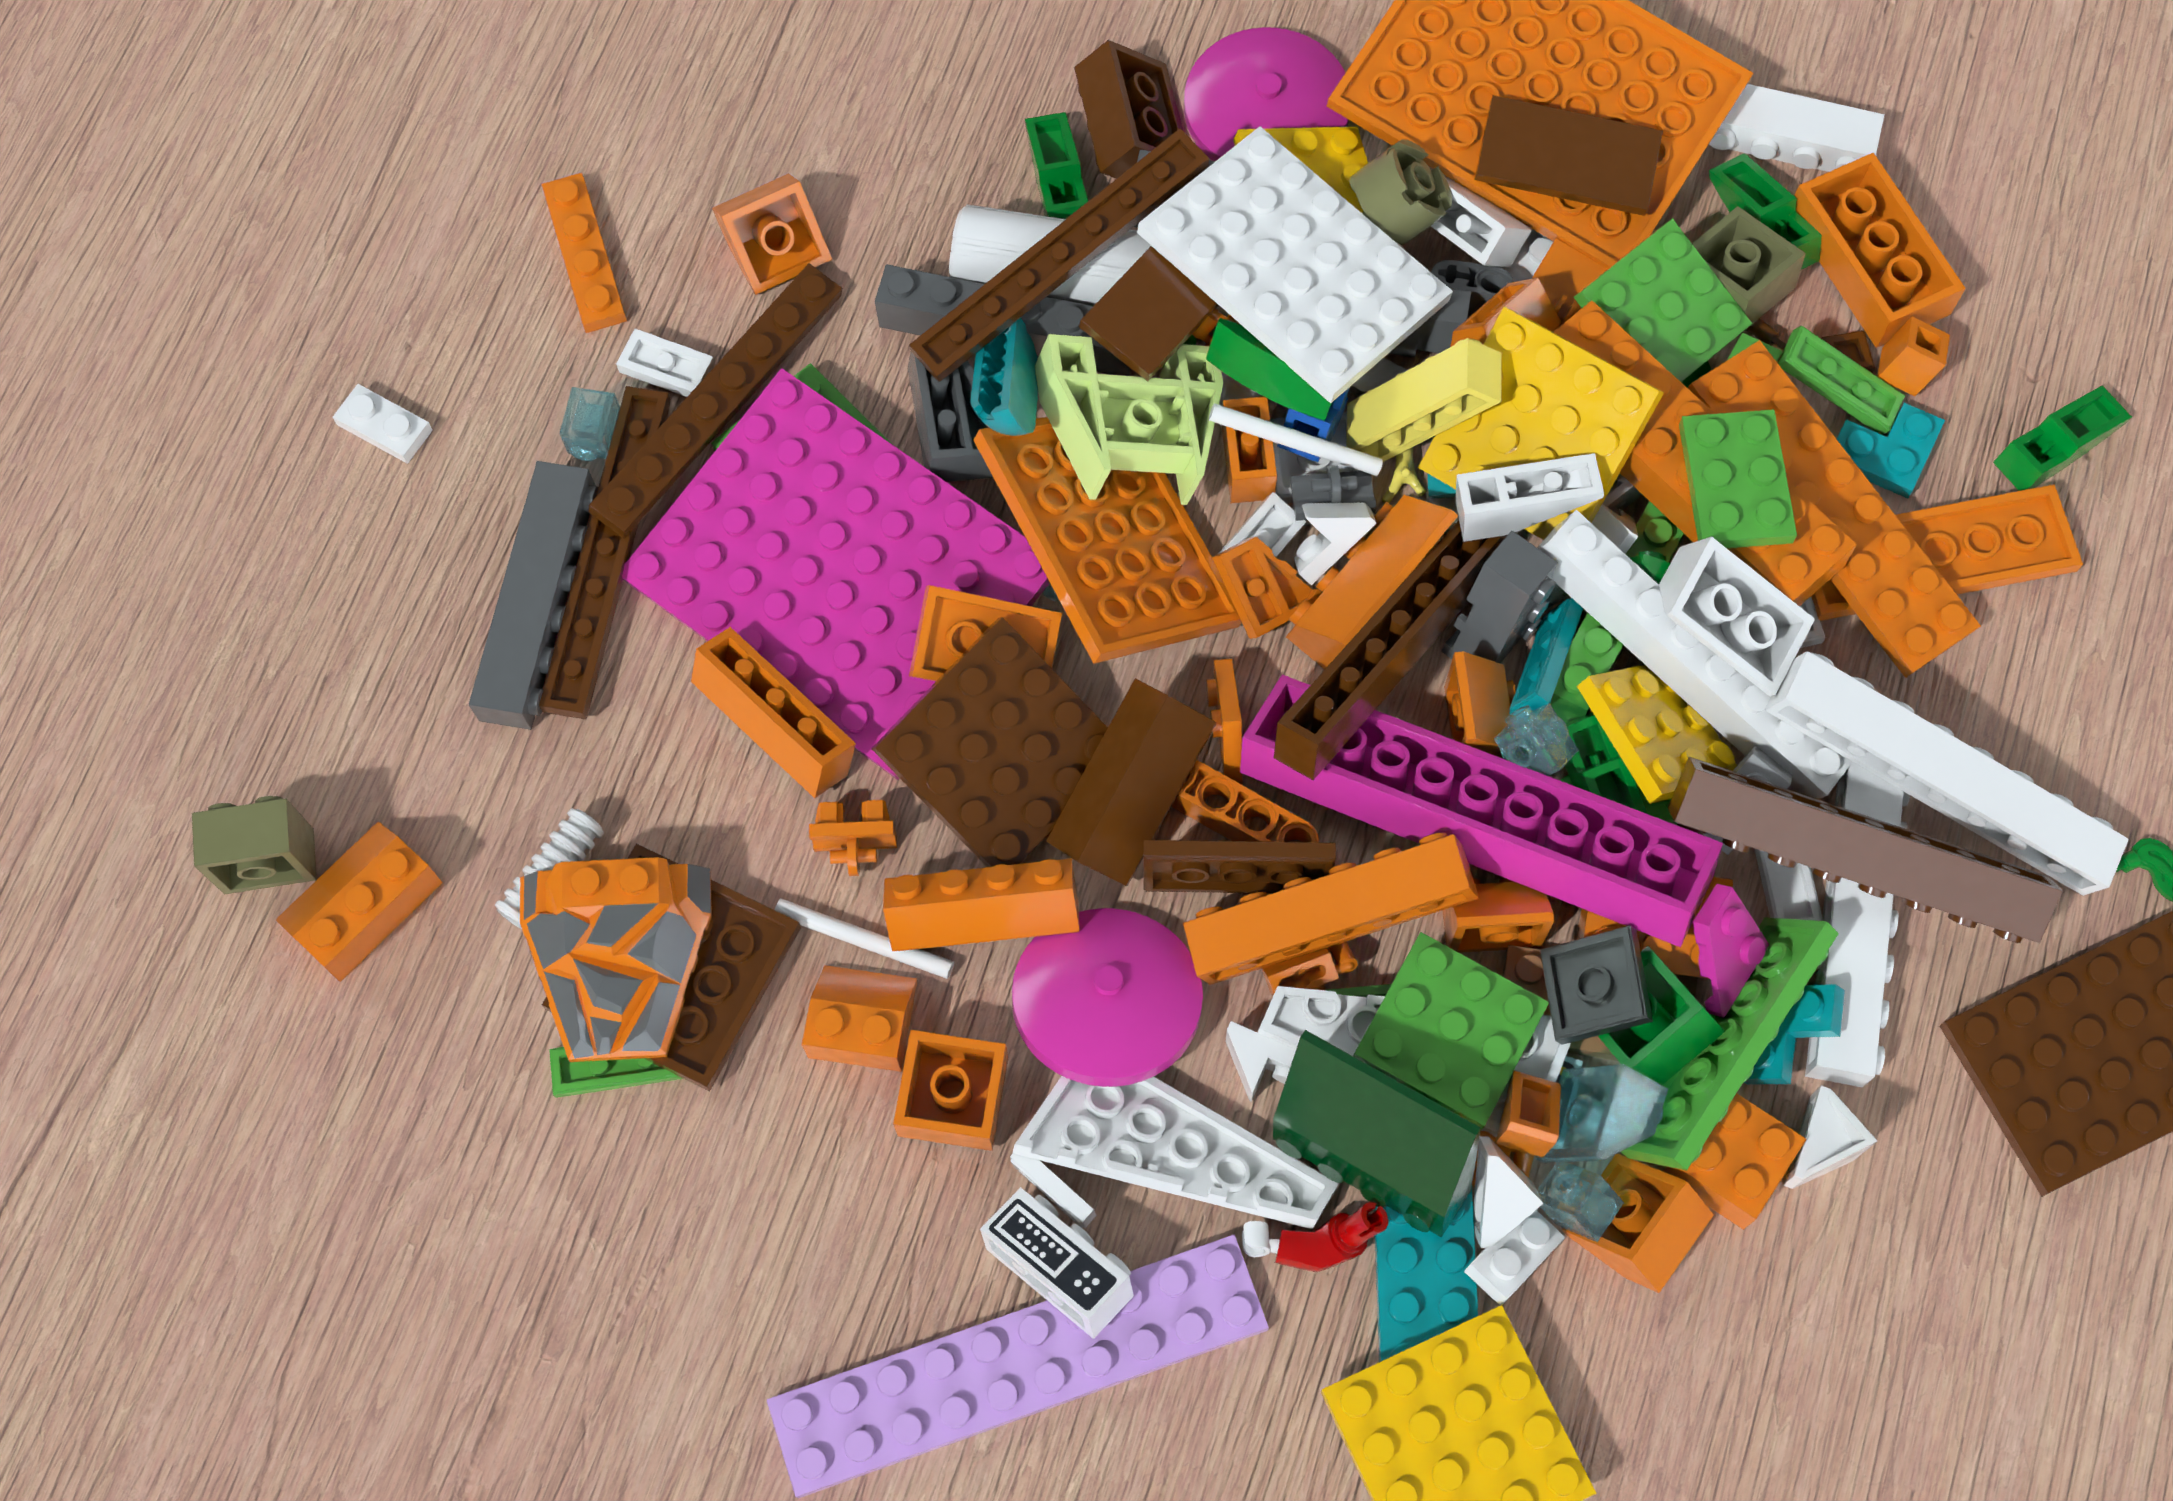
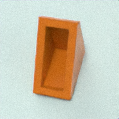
(1530, 1115)

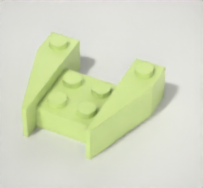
(1126, 420)

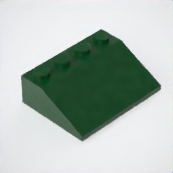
(1376, 1135)

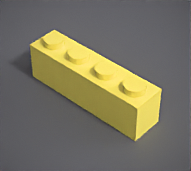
(1425, 400)

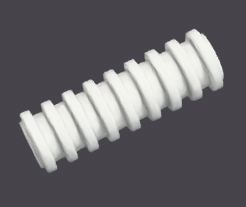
(565, 846)

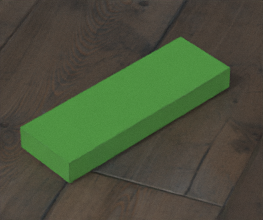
(1841, 380)
(596, 1076)

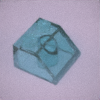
(1604, 1112)

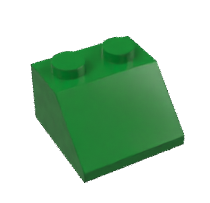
(1678, 1028)

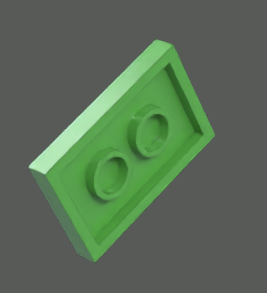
(1737, 478)

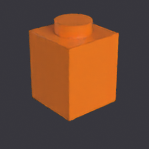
(1913, 356)

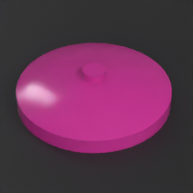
(1262, 81)
(1107, 999)

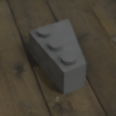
(947, 422)
(1505, 601)

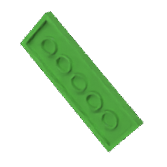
(1707, 1084)

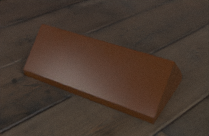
(1131, 782)

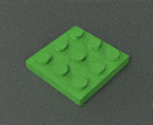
(1669, 301)
(1451, 1029)

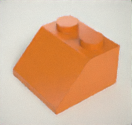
(772, 233)
(1477, 701)
(1500, 917)
(859, 1018)
(1652, 1227)

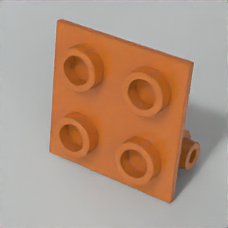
(1564, 275)

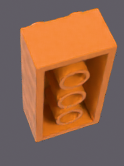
(1877, 249)

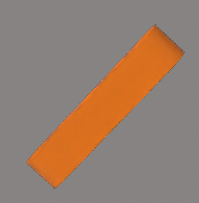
(1241, 806)

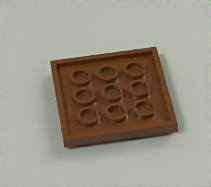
(995, 746)
(729, 980)

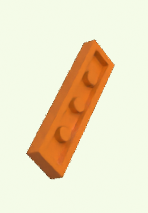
(584, 253)

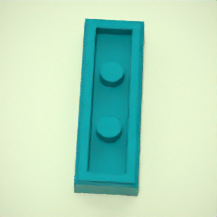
(1547, 656)

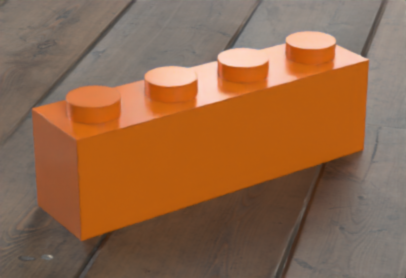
(772, 712)
(981, 904)

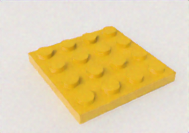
(1551, 407)
(1457, 1422)

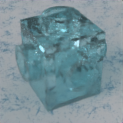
(1536, 740)

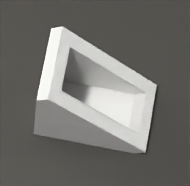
(1501, 1194)

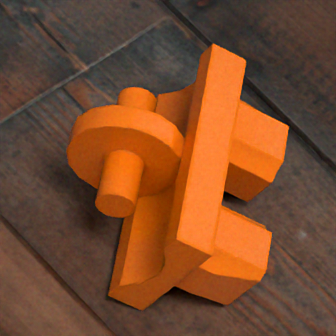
(852, 841)

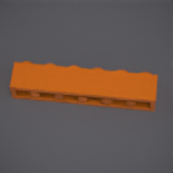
(1330, 908)

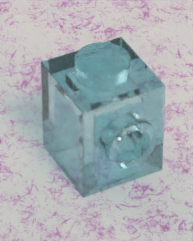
(589, 423)
(1579, 1200)

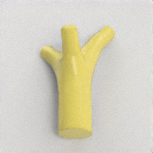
(1404, 474)

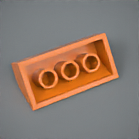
(1369, 577)

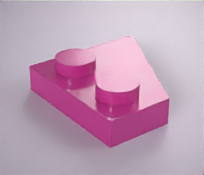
(1728, 947)

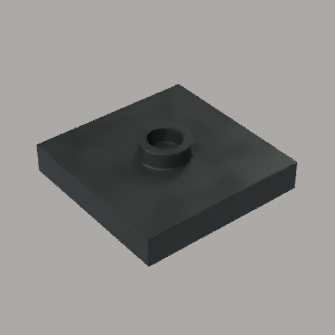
(1596, 985)

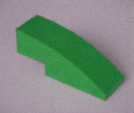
(1056, 165)
(1751, 188)
(1259, 369)
(2061, 439)
(1599, 766)

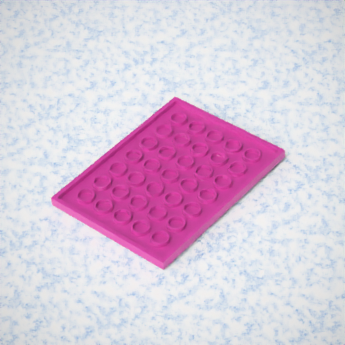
(822, 555)

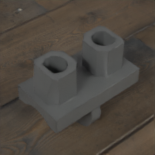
(1331, 488)

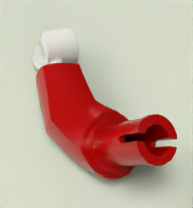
(1328, 1246)

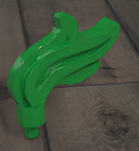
(2154, 858)

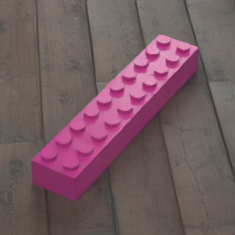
(1504, 817)

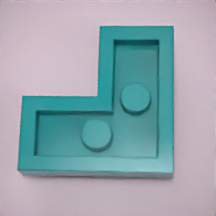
(1896, 459)
(1814, 1015)

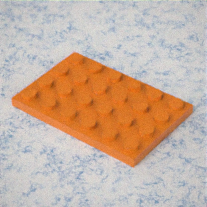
(1118, 563)

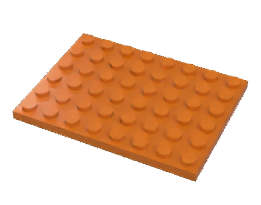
(1441, 61)

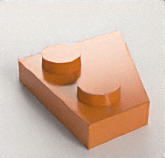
(1261, 586)
(1223, 694)

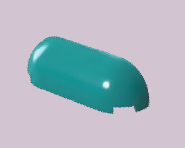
(1006, 382)

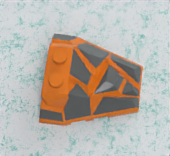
(615, 950)

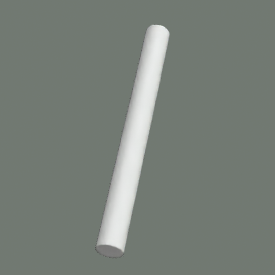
(1295, 439)
(864, 938)

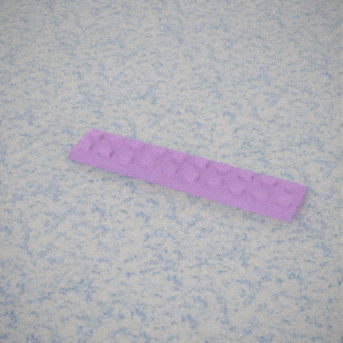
(1011, 1369)

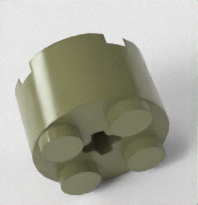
(1402, 191)

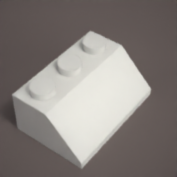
(1734, 612)

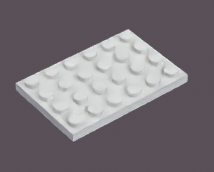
(1294, 263)

